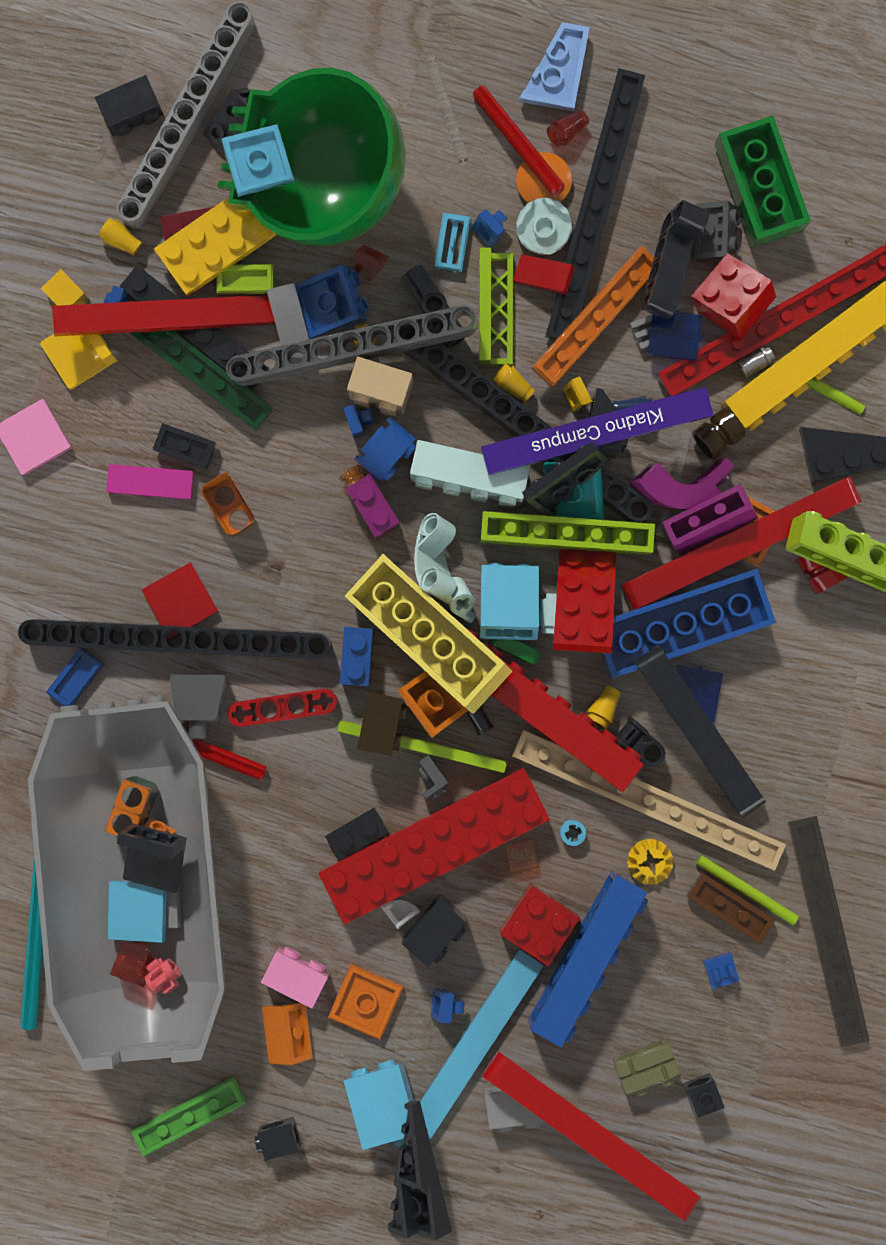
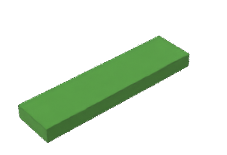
(188, 1116)

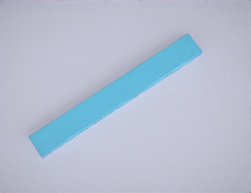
(477, 1039)

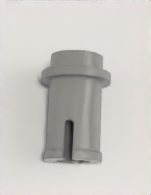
(756, 362)

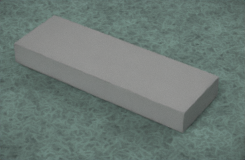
(288, 317)

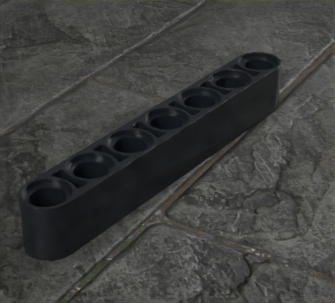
(700, 731)

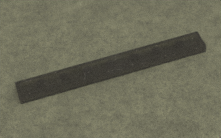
(828, 931)

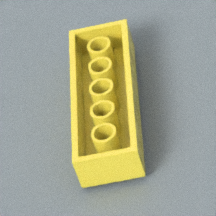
(428, 634)

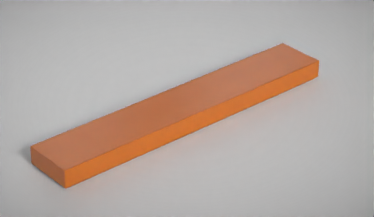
(594, 318)

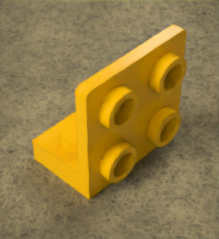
(78, 356)

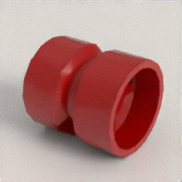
(820, 576)

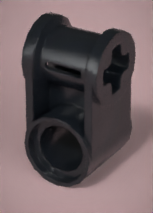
(639, 741)

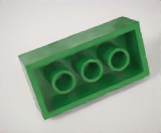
(762, 181)

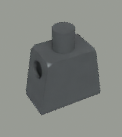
(198, 701)

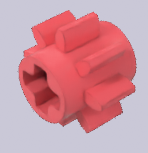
(162, 976)

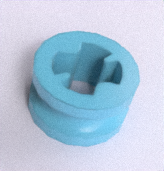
(565, 828)

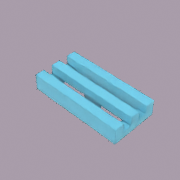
(448, 267)

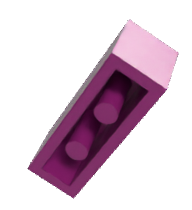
(710, 520)

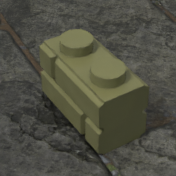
(646, 1068)

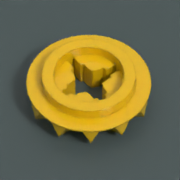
(638, 855)

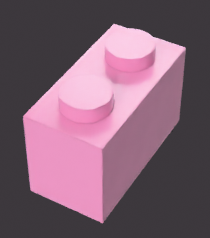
(295, 976)

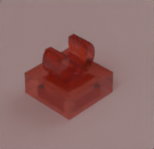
(371, 259)

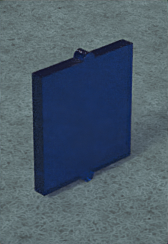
(675, 337)
(704, 686)

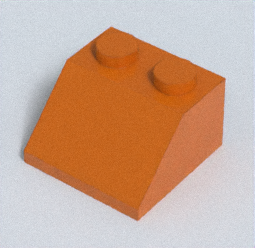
(431, 703)

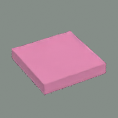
(33, 437)

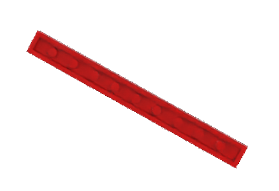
(776, 322)

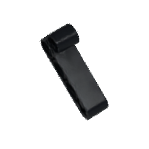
(671, 258)

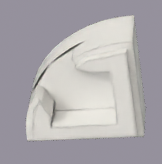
(400, 911)

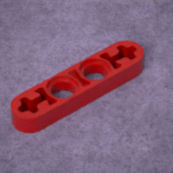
(282, 705)

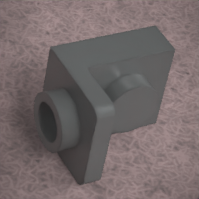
(431, 771)

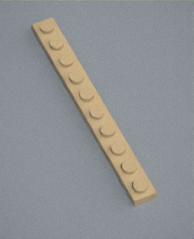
(653, 803)

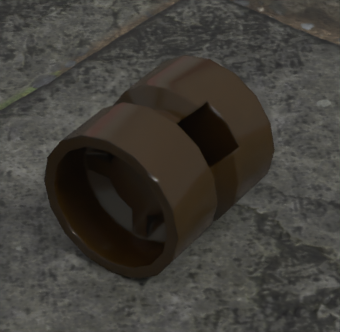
(721, 431)

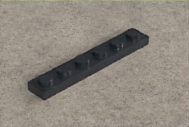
(209, 341)

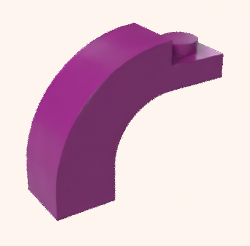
(667, 493)

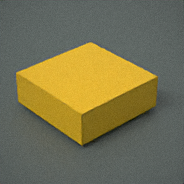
(577, 394)

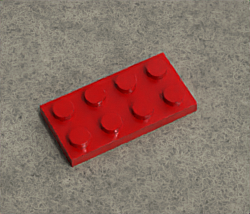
(585, 601)

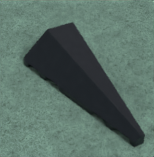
(419, 1195)

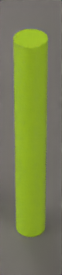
(836, 396)

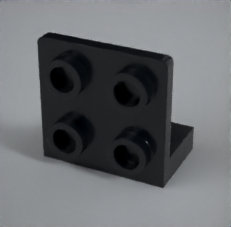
(219, 124)
(152, 857)

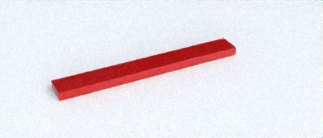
(161, 315)

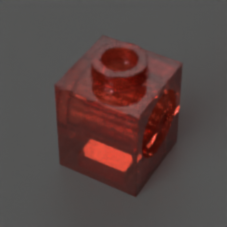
(132, 962)

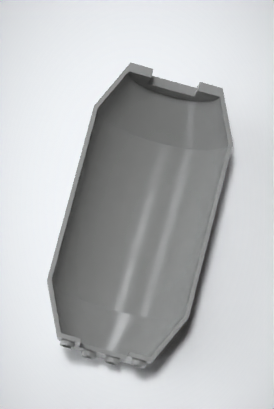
(70, 803)

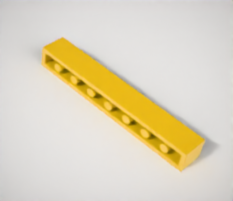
(810, 360)

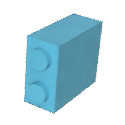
(509, 602)
(379, 1102)

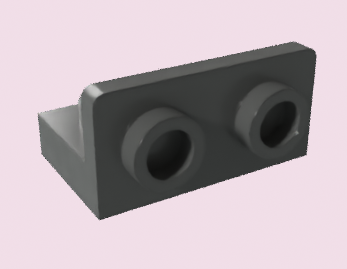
(719, 233)

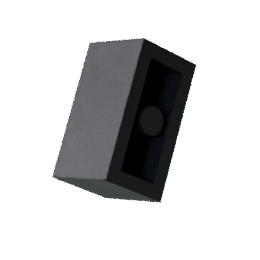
(129, 106)

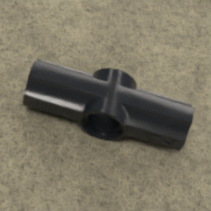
(424, 292)

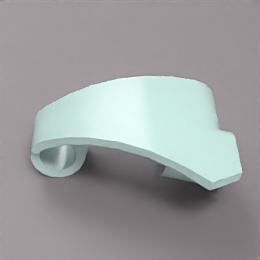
(432, 568)

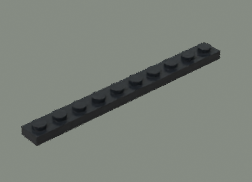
(597, 198)

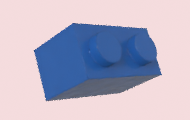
(357, 656)

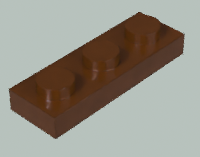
(730, 908)

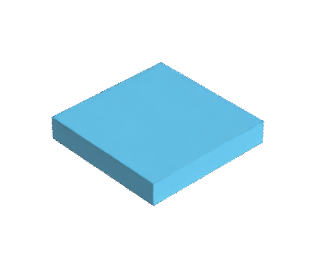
(257, 160)
(136, 912)

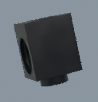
(703, 1095)
(277, 1139)

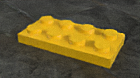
(212, 245)

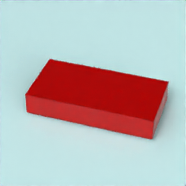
(543, 274)

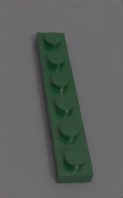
(207, 376)

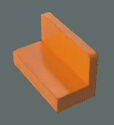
(287, 1033)

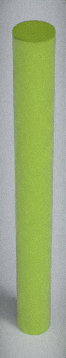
(747, 890)

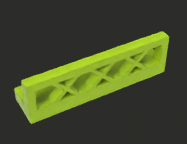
(485, 303)

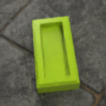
(246, 280)

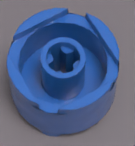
(386, 449)

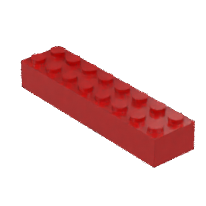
(433, 845)

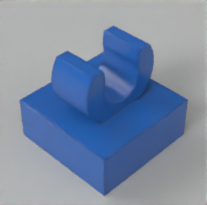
(489, 227)
(357, 420)
(721, 970)
(444, 1005)

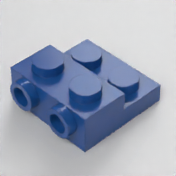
(331, 301)

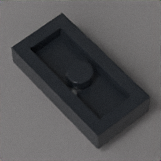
(184, 446)
(356, 833)

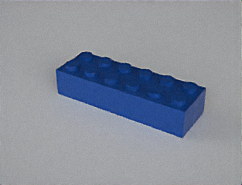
(689, 621)
(587, 958)

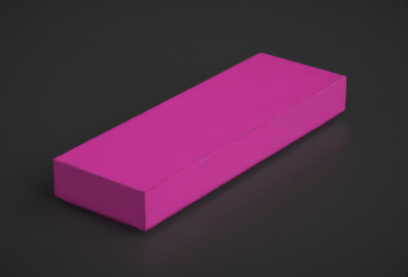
(150, 482)

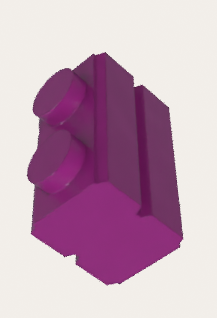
(373, 507)

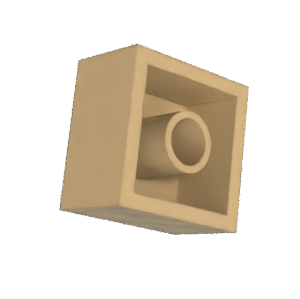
(380, 387)

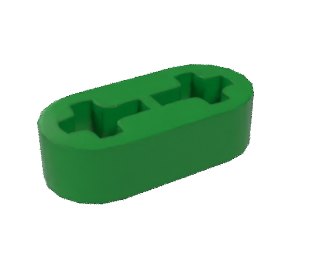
(517, 650)

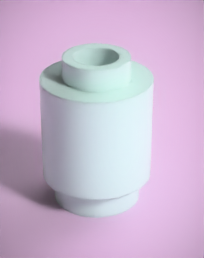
(547, 613)

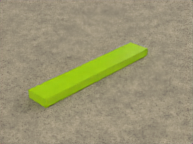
(435, 749)

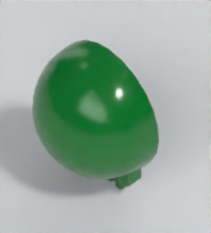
(340, 150)

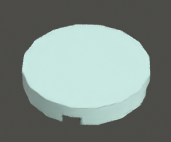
(543, 226)

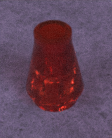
(566, 128)

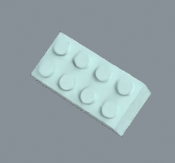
(466, 473)

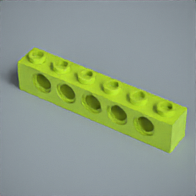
(567, 533)
(831, 552)

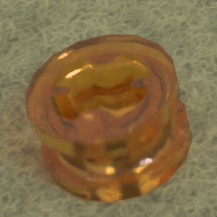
(352, 475)

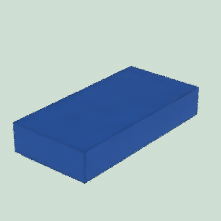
(75, 678)

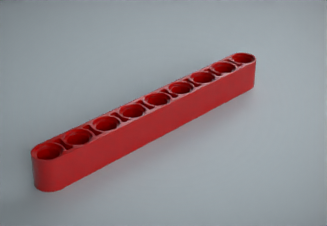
(737, 544)
(591, 1136)

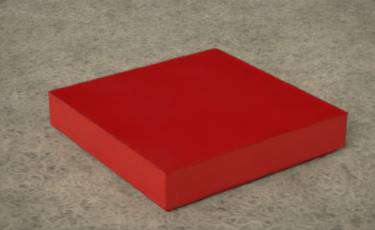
(180, 599)

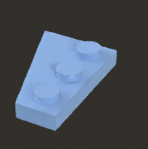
(559, 72)

